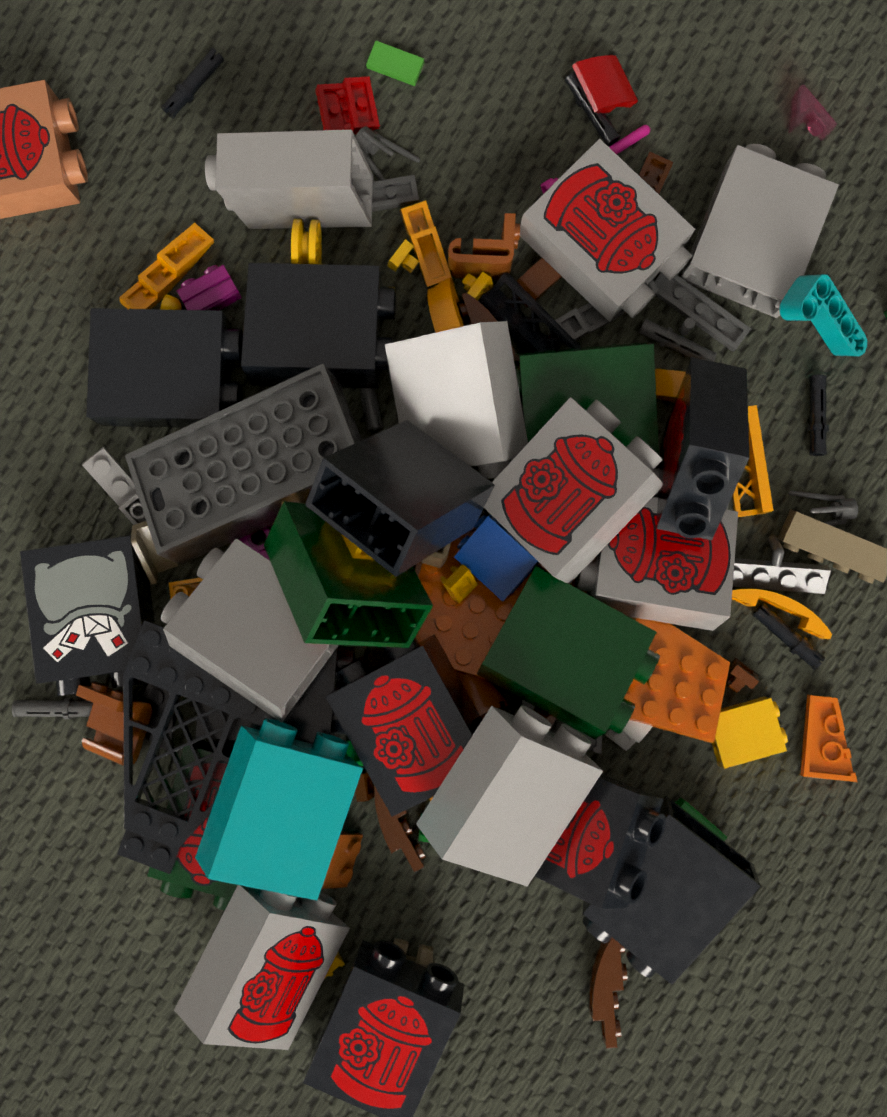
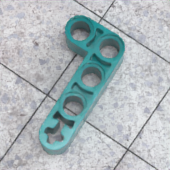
(820, 301)

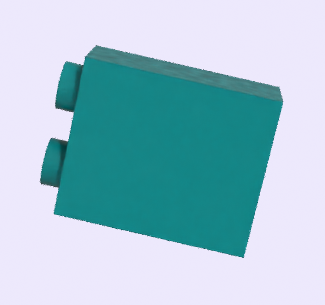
(279, 811)

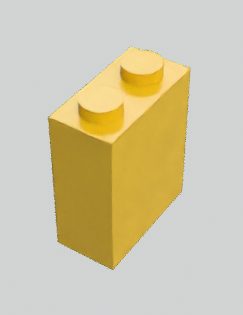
(748, 732)

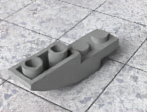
(116, 483)

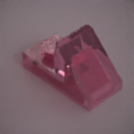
(808, 110)

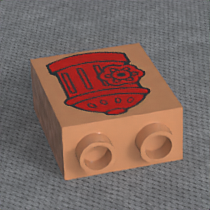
(35, 150)

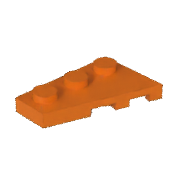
(824, 742)

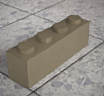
(835, 545)

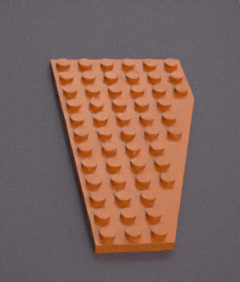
(678, 697)

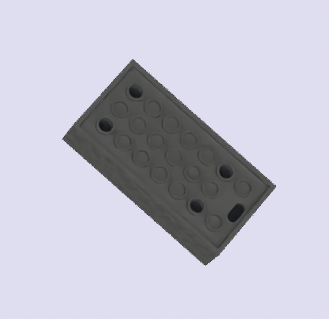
(240, 464)

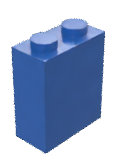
(495, 557)

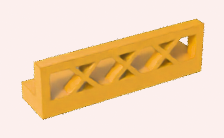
(757, 470)

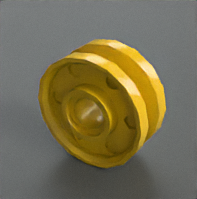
(305, 245)

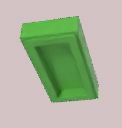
(395, 63)

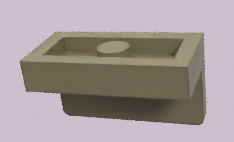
(146, 552)

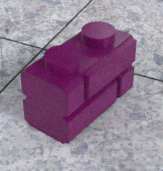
(210, 291)

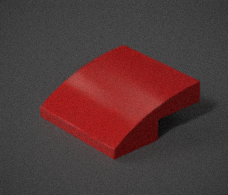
(605, 83)
(347, 105)

